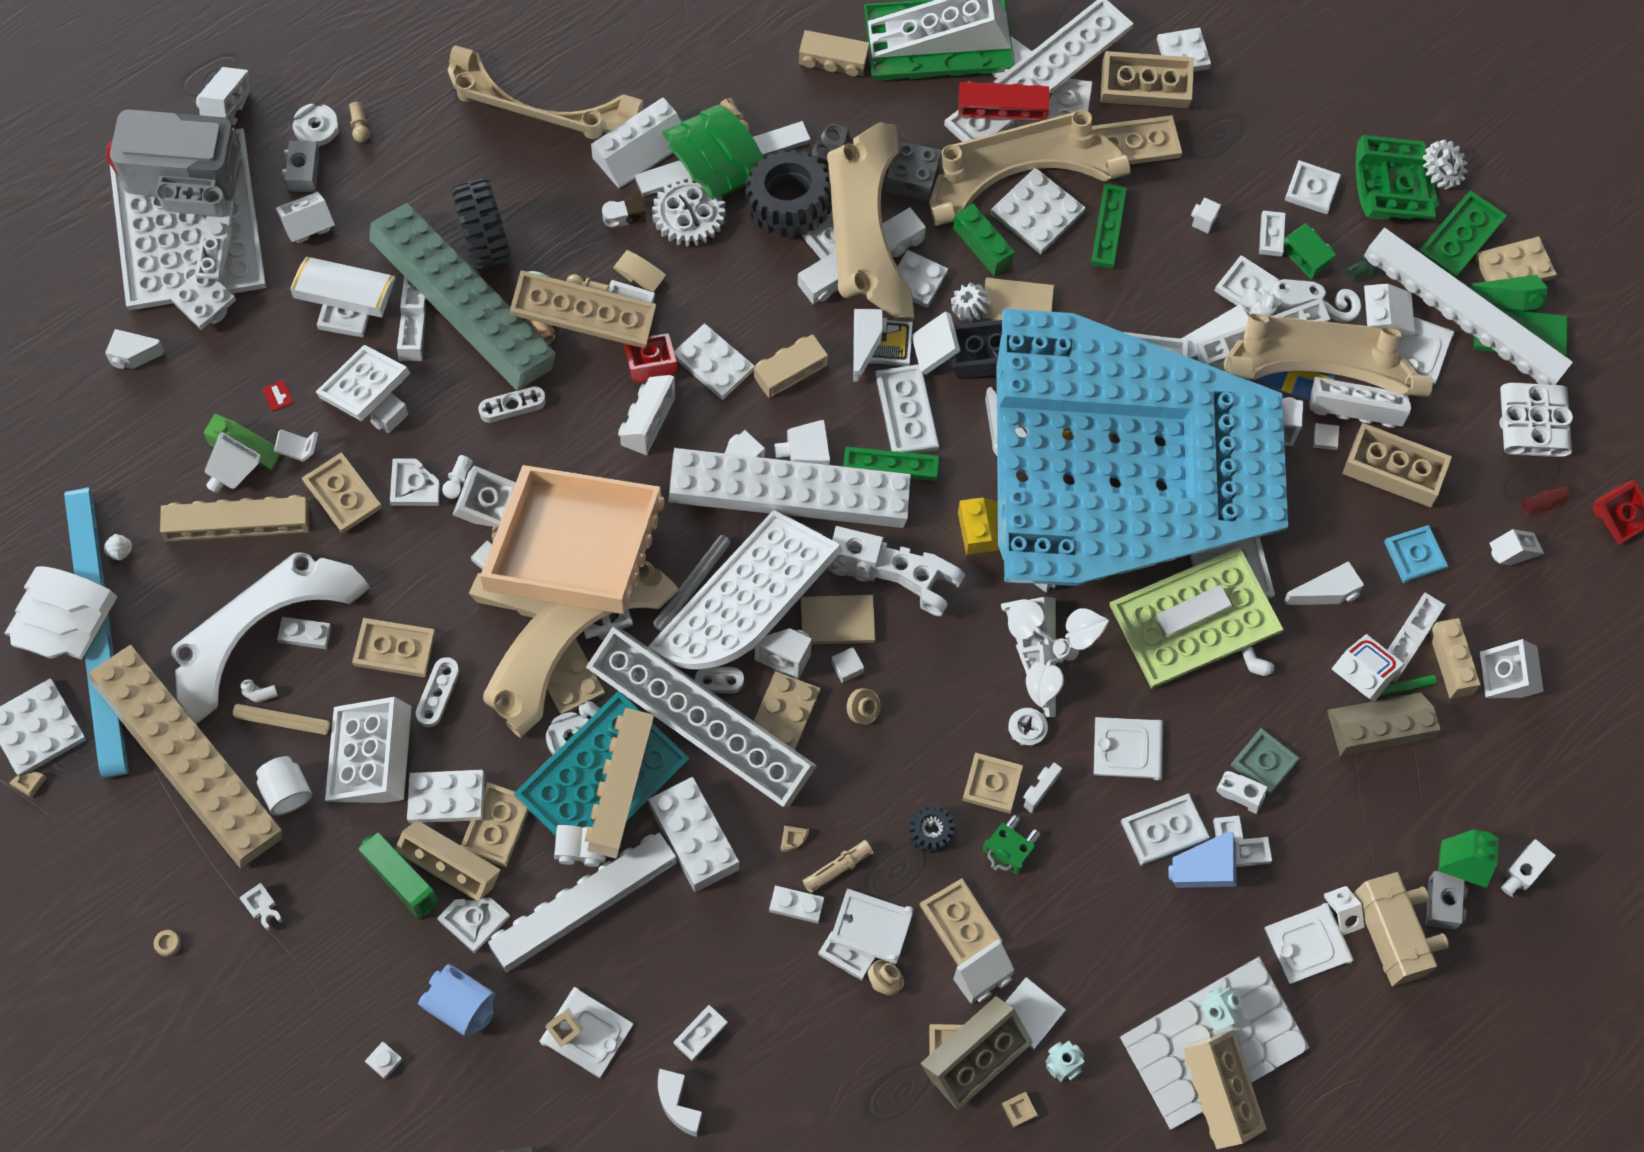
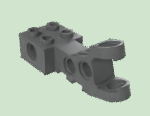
(908, 174)

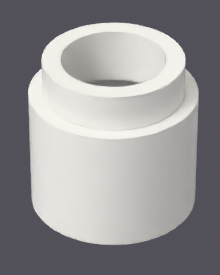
(282, 785)

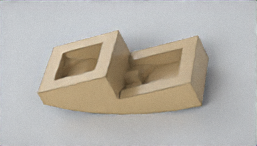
(639, 270)

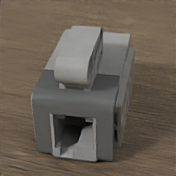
(177, 158)

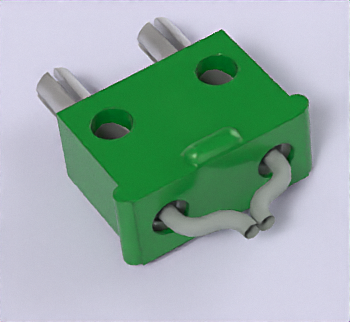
(1009, 849)

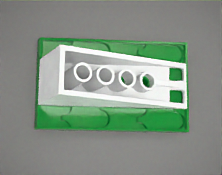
(938, 38)

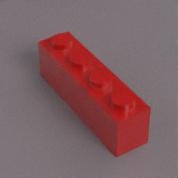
(1003, 101)

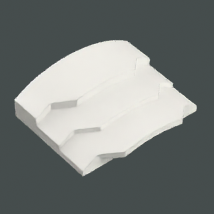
(59, 613)

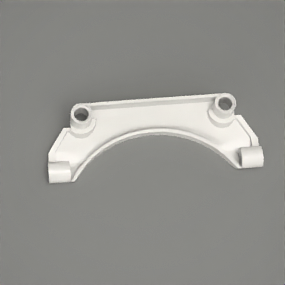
(215, 638)

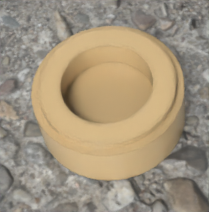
(167, 943)

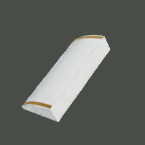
(342, 286)

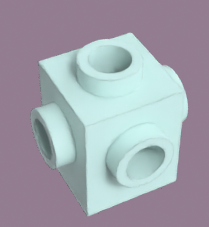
(1223, 1008)
(1061, 1069)

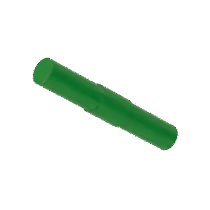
(1408, 685)

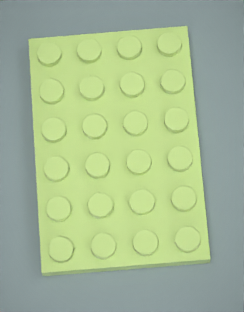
(1221, 635)

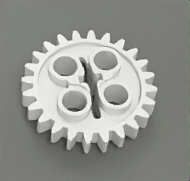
(669, 219)

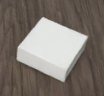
(1326, 436)

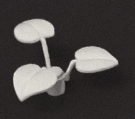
(1084, 630)

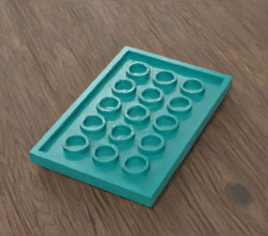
(569, 780)

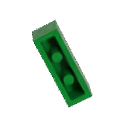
(983, 239)

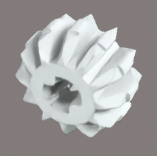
(970, 302)

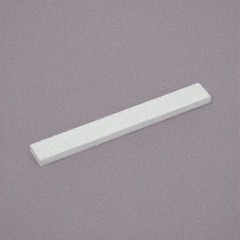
(770, 142)

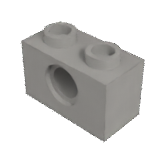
(305, 177)
(1438, 912)

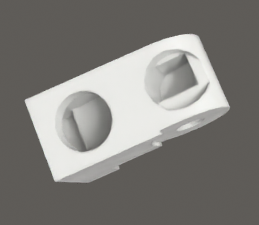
(1242, 790)

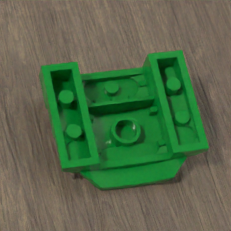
(715, 150)
(1394, 179)

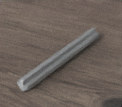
(692, 582)

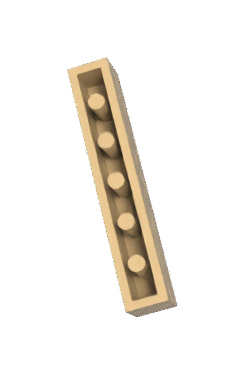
(234, 518)
(620, 782)

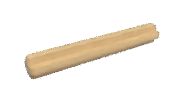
(281, 719)

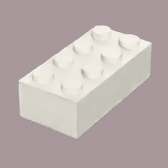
(693, 834)

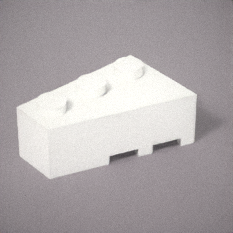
(225, 94)

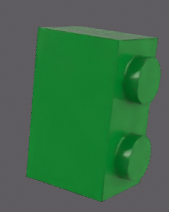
(1308, 251)

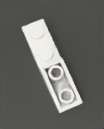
(215, 244)

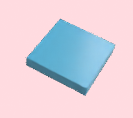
(1416, 554)

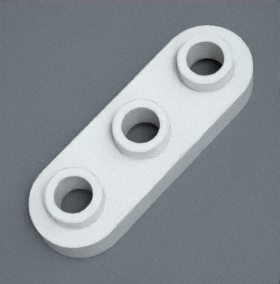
(437, 682)

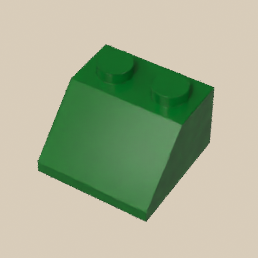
(1470, 856)

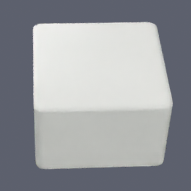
(847, 665)

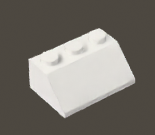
(648, 413)

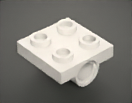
(202, 300)

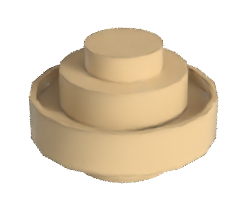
(863, 706)
(885, 977)

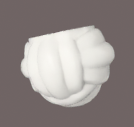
(117, 547)

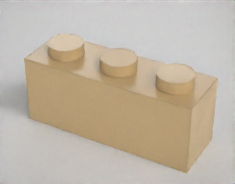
(833, 53)
(790, 365)
(1454, 658)

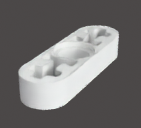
(508, 413)

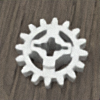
(1445, 164)

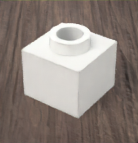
(1205, 215)

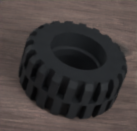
(783, 171)
(481, 223)

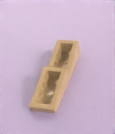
(524, 606)

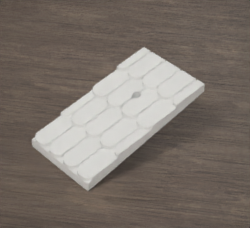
(1264, 1035)

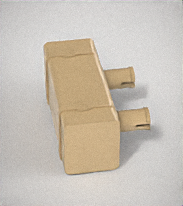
(1396, 929)

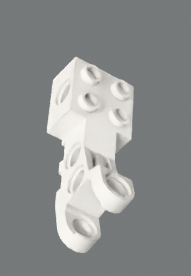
(868, 558)

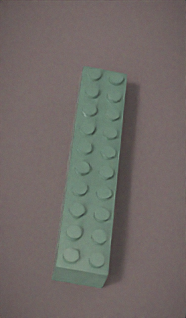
(462, 296)

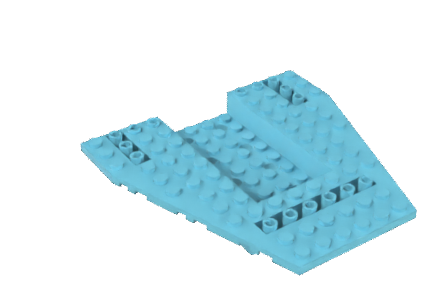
(1095, 381)

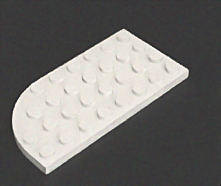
(746, 595)

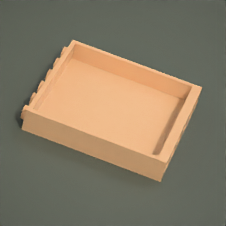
(572, 539)

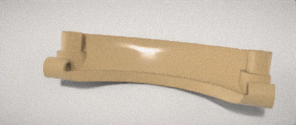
(535, 652)

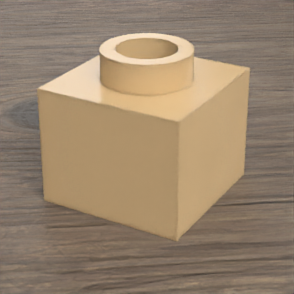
(558, 1033)

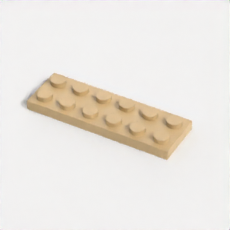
(582, 309)

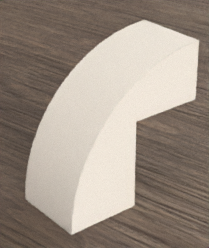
(670, 1091)

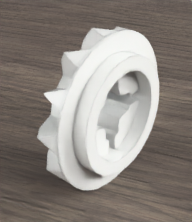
(1038, 723)

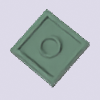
(1265, 761)

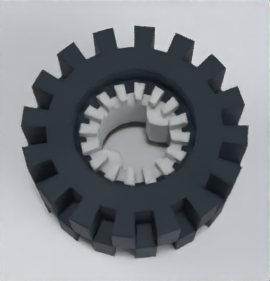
(931, 816)

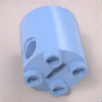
(458, 1001)

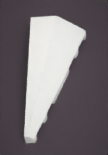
(1038, 647)

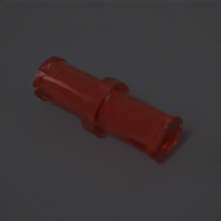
(1545, 499)

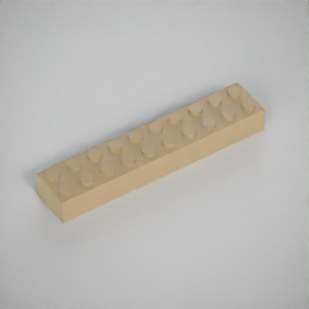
(185, 756)

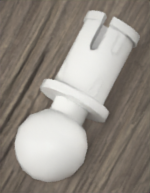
(452, 488)

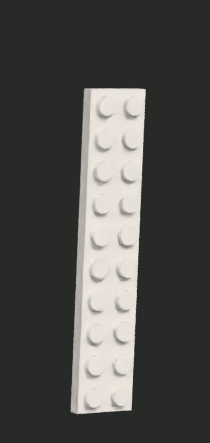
(1053, 61)

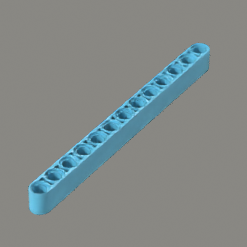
(88, 564)

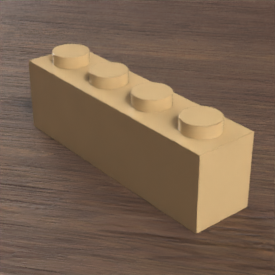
(447, 860)

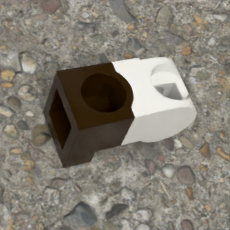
(624, 212)

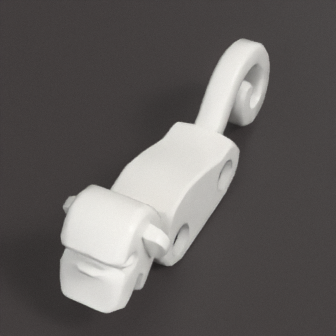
(1297, 294)

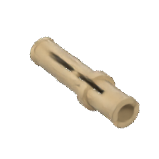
(833, 869)

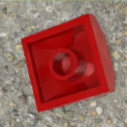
(652, 361)
(1622, 510)

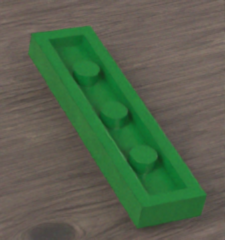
(1108, 226)
(917, 465)

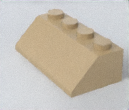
(1224, 1090)

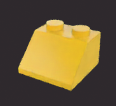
(979, 525)

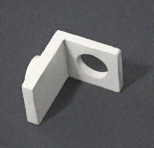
(294, 445)
(1346, 905)

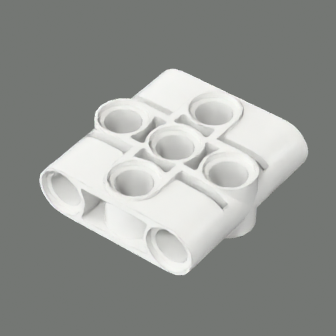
(1551, 405)

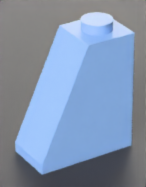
(1207, 864)

